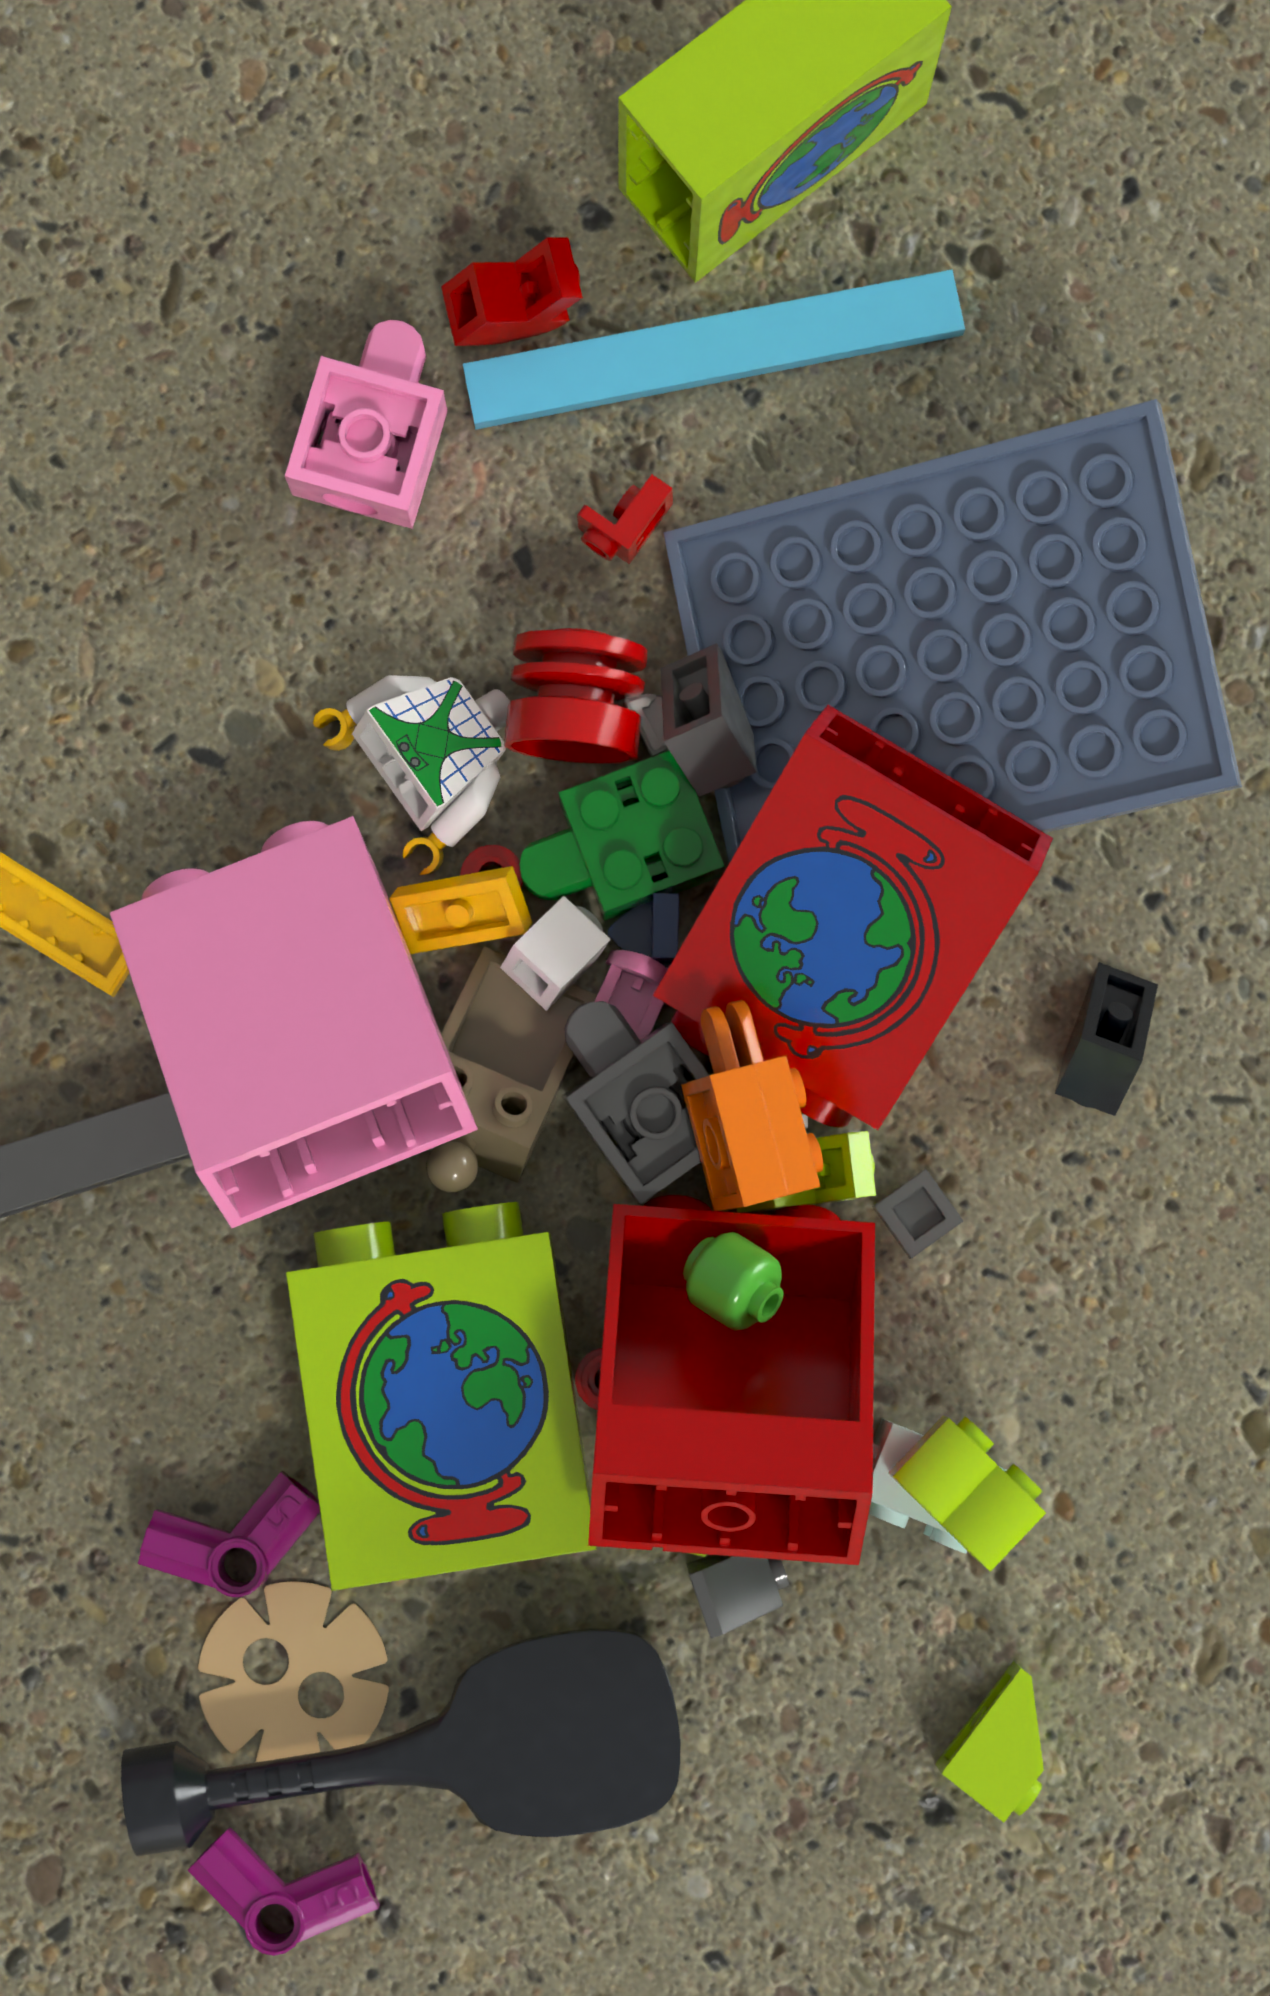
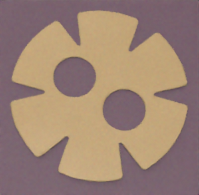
(297, 1623)

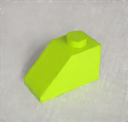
(999, 1748)

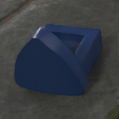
(650, 929)

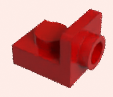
(637, 517)

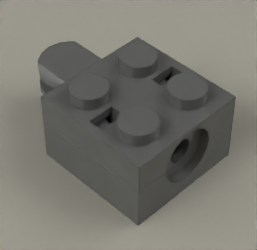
(634, 1096)

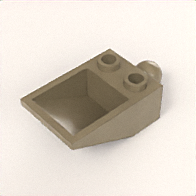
(510, 1069)

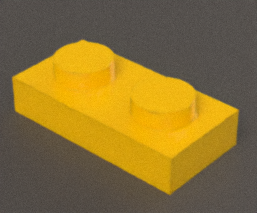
(461, 910)

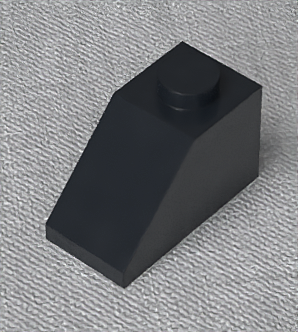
(1107, 1040)

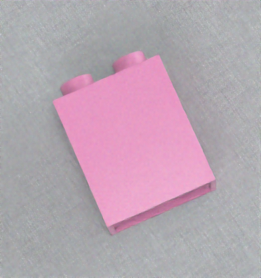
(289, 1020)

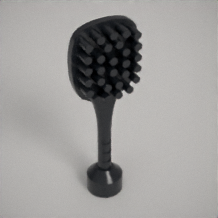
(535, 1741)

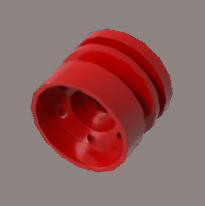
(576, 685)

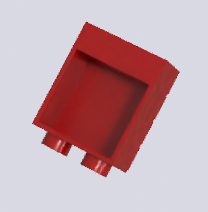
(744, 1433)

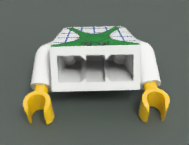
(430, 749)

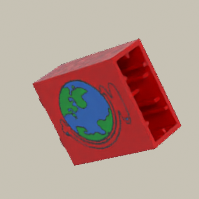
(854, 916)

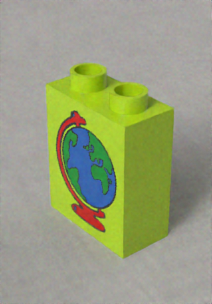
(768, 114)
(439, 1400)

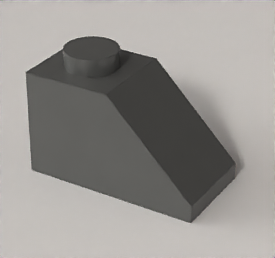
(706, 721)
(736, 1589)

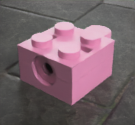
(375, 428)

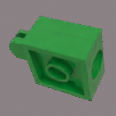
(623, 836)

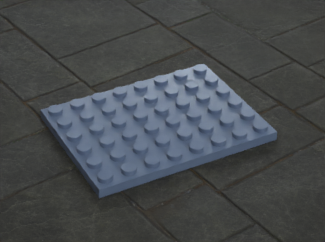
(986, 611)

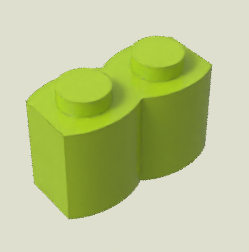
(968, 1490)

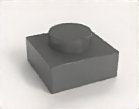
(917, 1213)

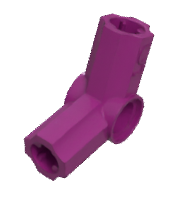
(199, 1550)
(316, 1900)

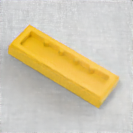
(60, 927)

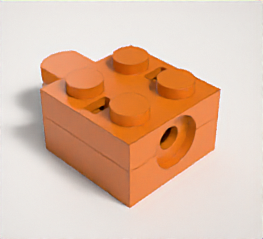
(749, 1117)

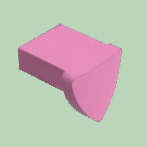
(631, 989)

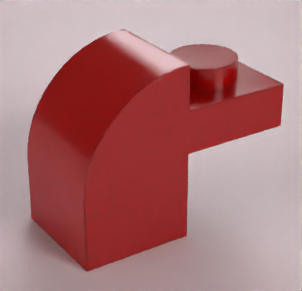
(513, 299)

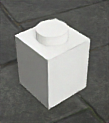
(555, 952)

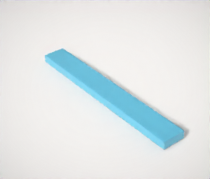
(713, 349)

